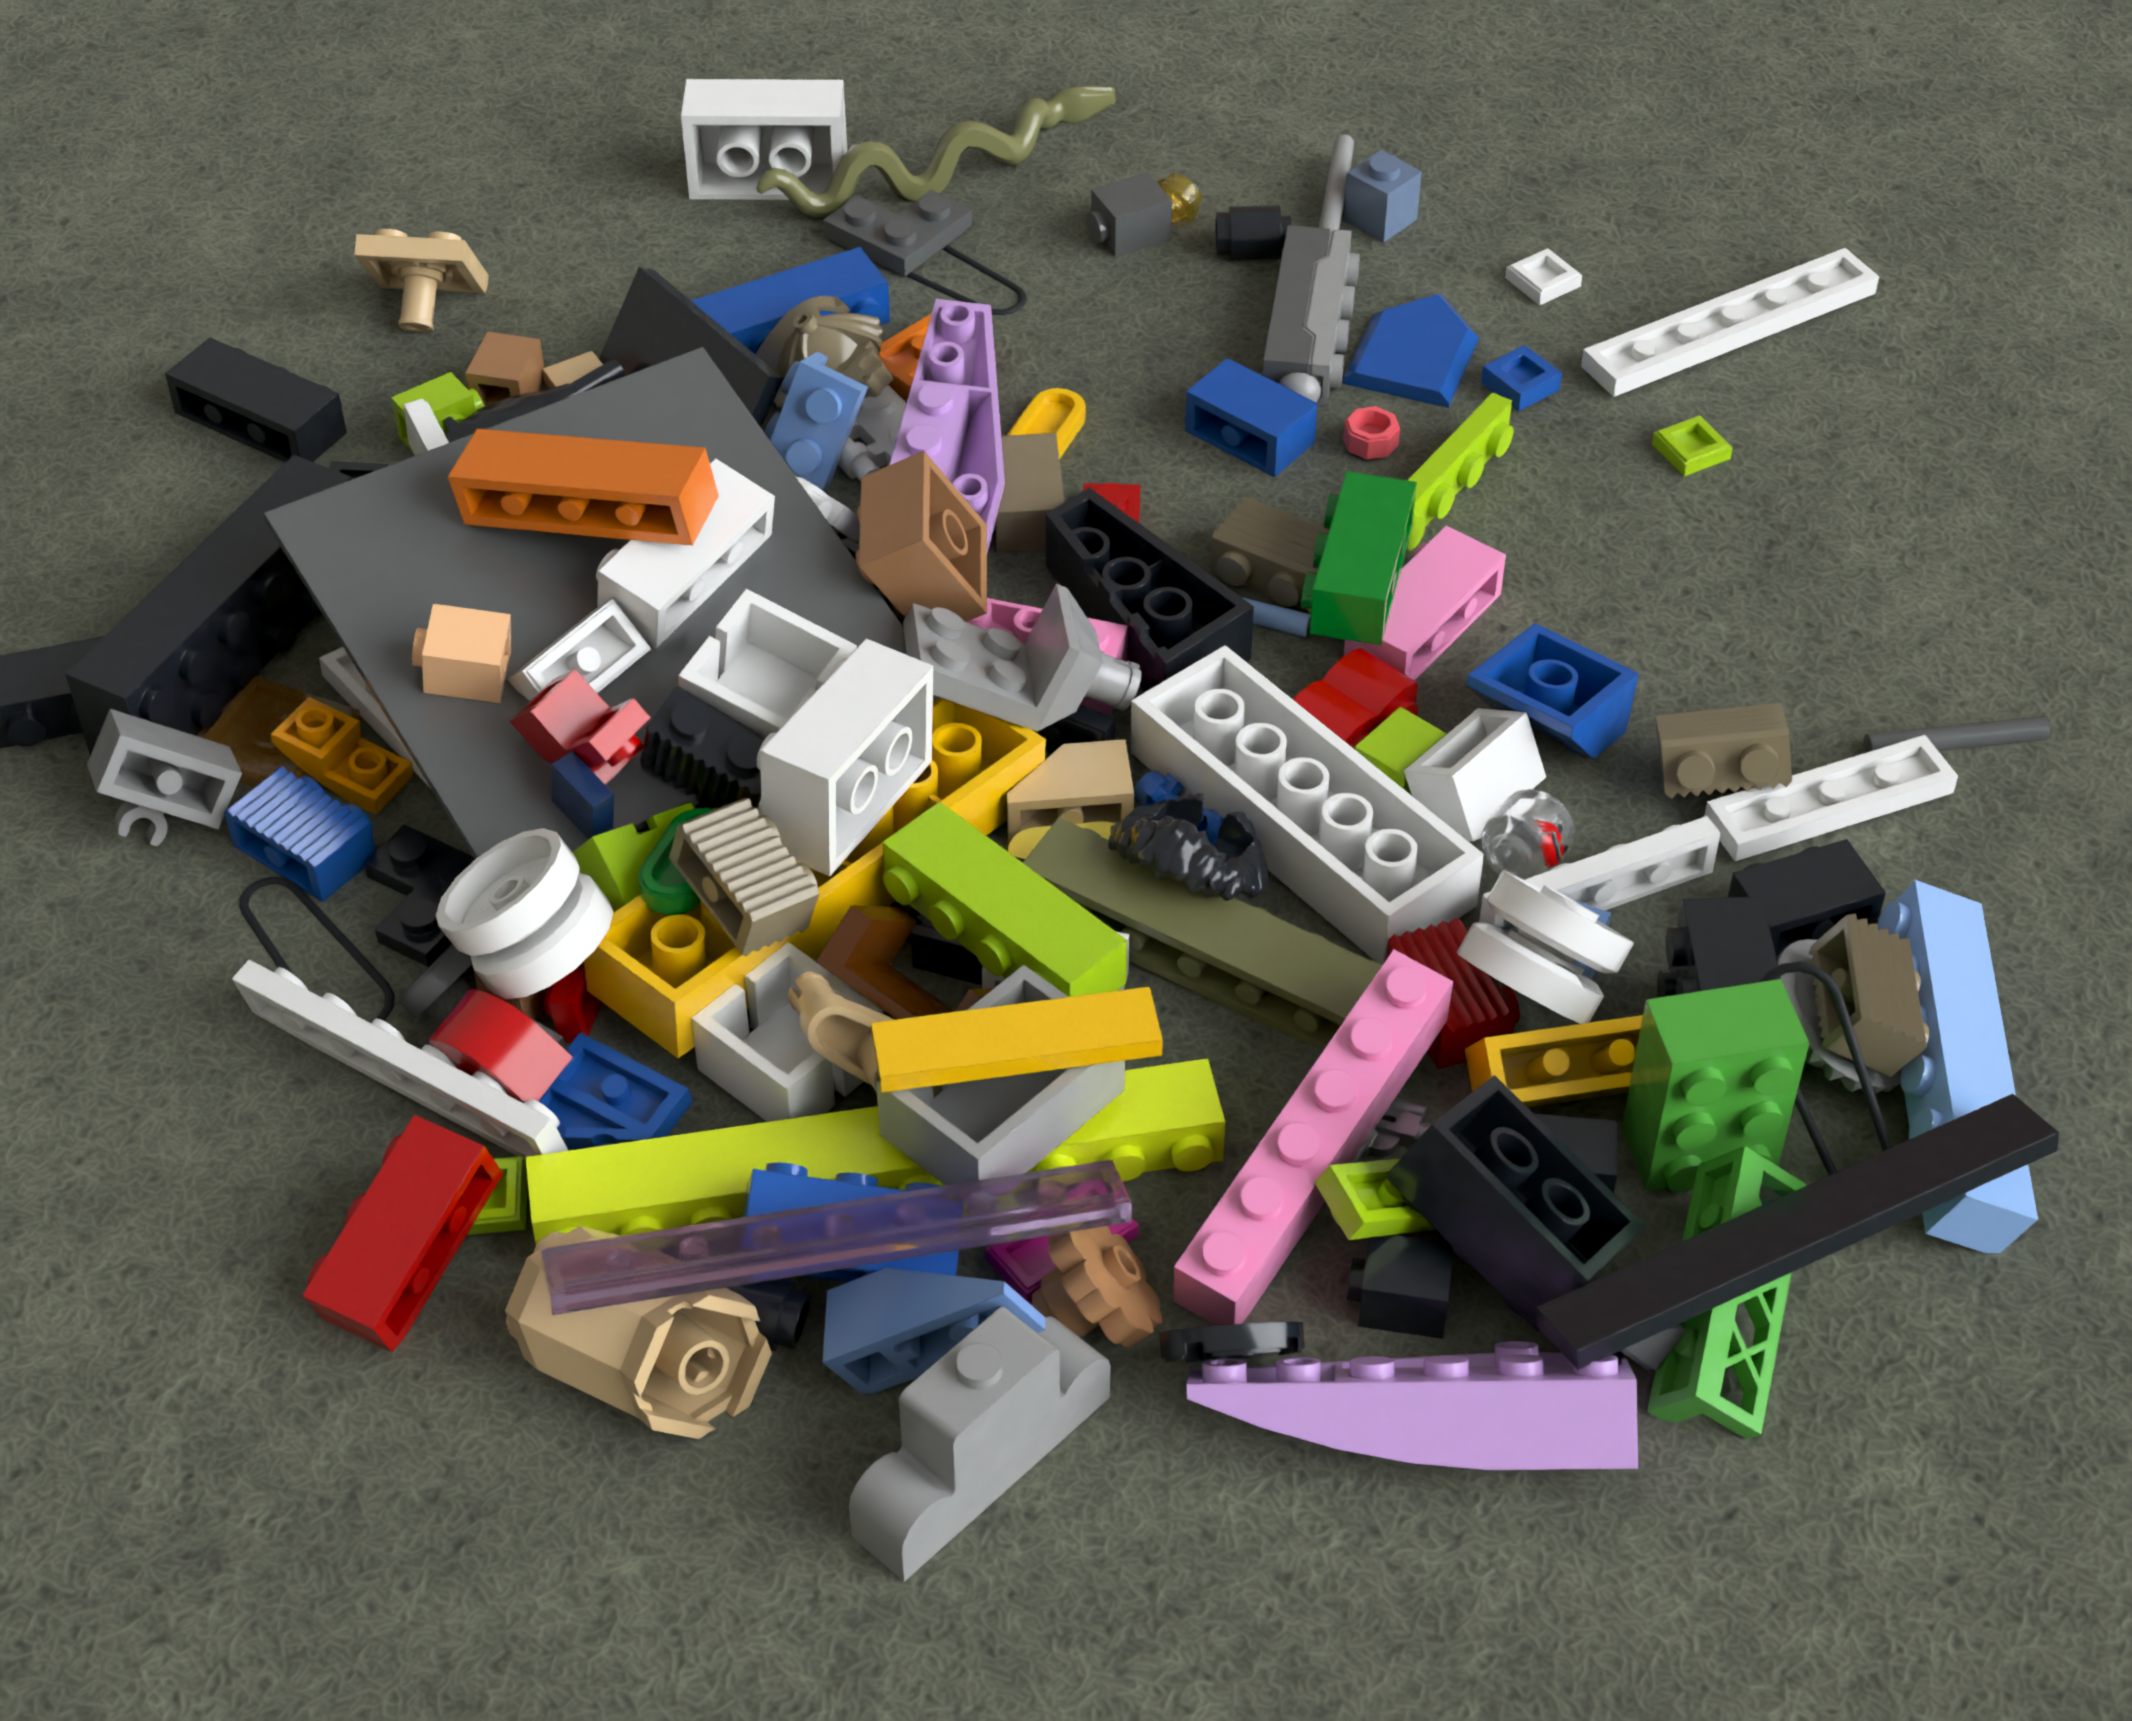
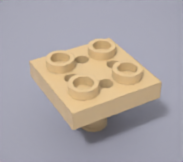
(420, 269)

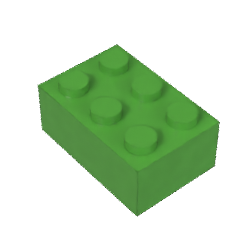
(1712, 1078)

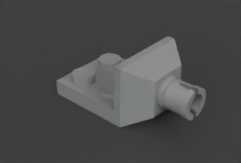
(1017, 680)

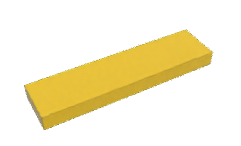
(1016, 1039)

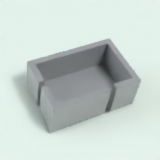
(998, 1122)

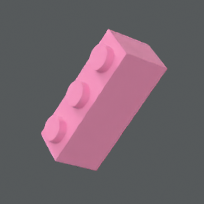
(1437, 600)

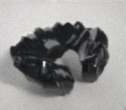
(1170, 844)

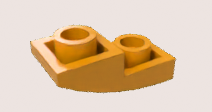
(334, 754)

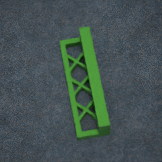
(1694, 1370)

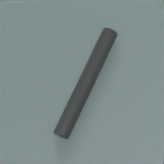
(1968, 735)

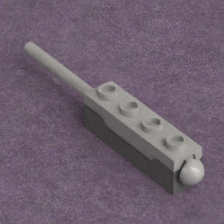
(1314, 295)

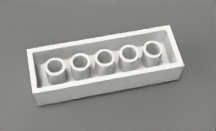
(1318, 807)

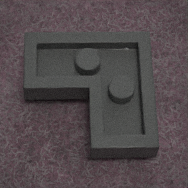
(900, 239)

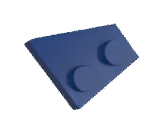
(612, 1098)

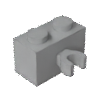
(161, 773)

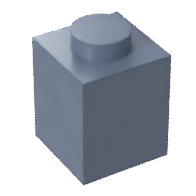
(1382, 195)

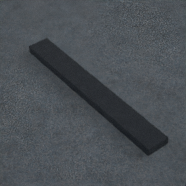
(1794, 1230)

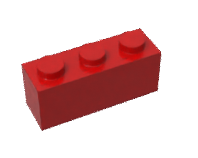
(402, 1233)

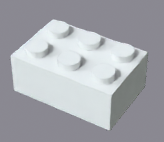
(756, 125)
(847, 754)

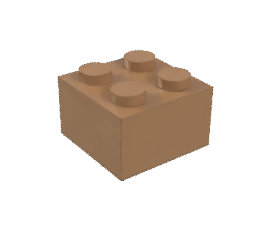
(922, 540)

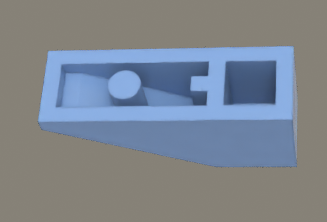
(903, 1321)

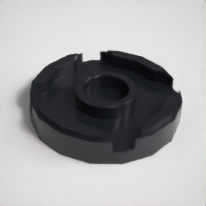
(1231, 1341)

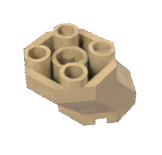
(657, 1359)

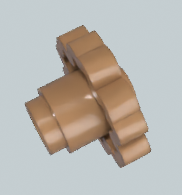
(1098, 1285)

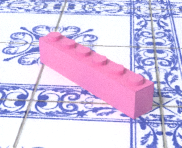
(1319, 1127)

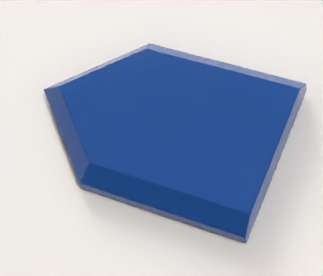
(1414, 352)

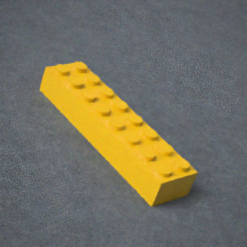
(670, 967)

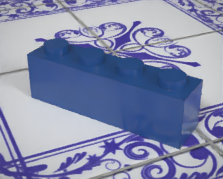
(758, 305)

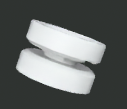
(525, 913)
(1543, 950)

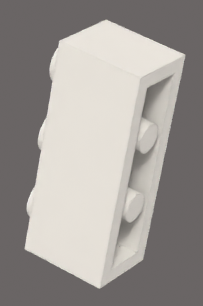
(667, 582)

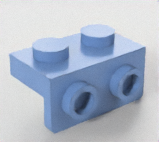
(815, 419)

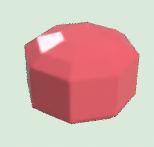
(1371, 432)

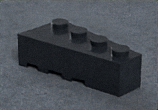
(1140, 581)

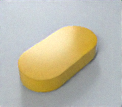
(1053, 412)

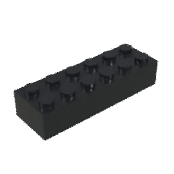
(206, 622)

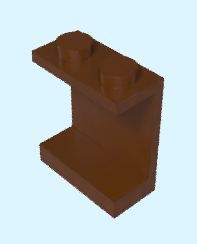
(862, 958)

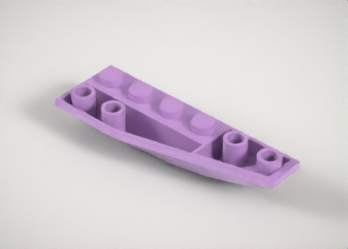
(956, 406)
(1443, 1409)

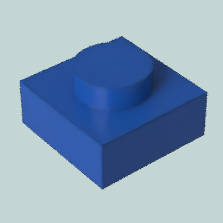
(1521, 377)

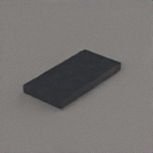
(664, 324)

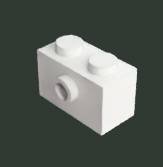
(1476, 769)

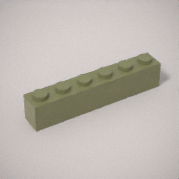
(1207, 943)

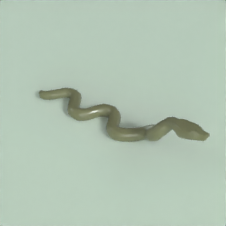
(1067, 106)

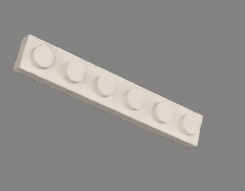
(1728, 322)
(385, 1056)

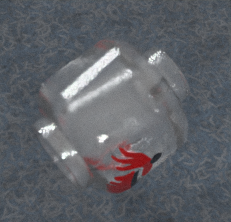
(1528, 834)

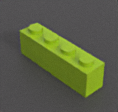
(999, 906)

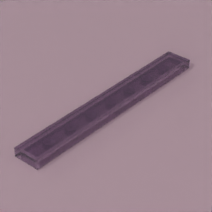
(833, 1236)

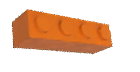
(584, 486)

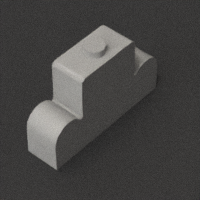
(973, 1433)

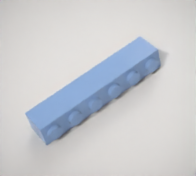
(1964, 1056)

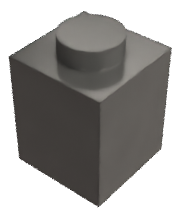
(1130, 214)

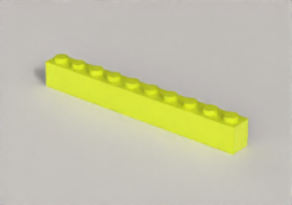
(1157, 1123)

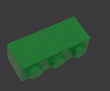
(1359, 557)

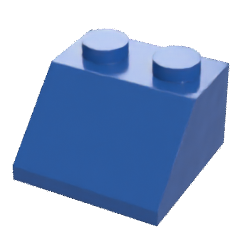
(1561, 687)

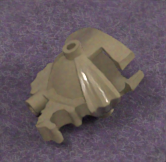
(846, 338)

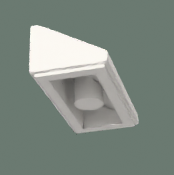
(596, 646)

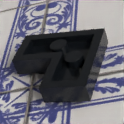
(423, 872)

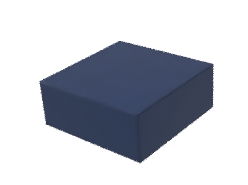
(582, 796)

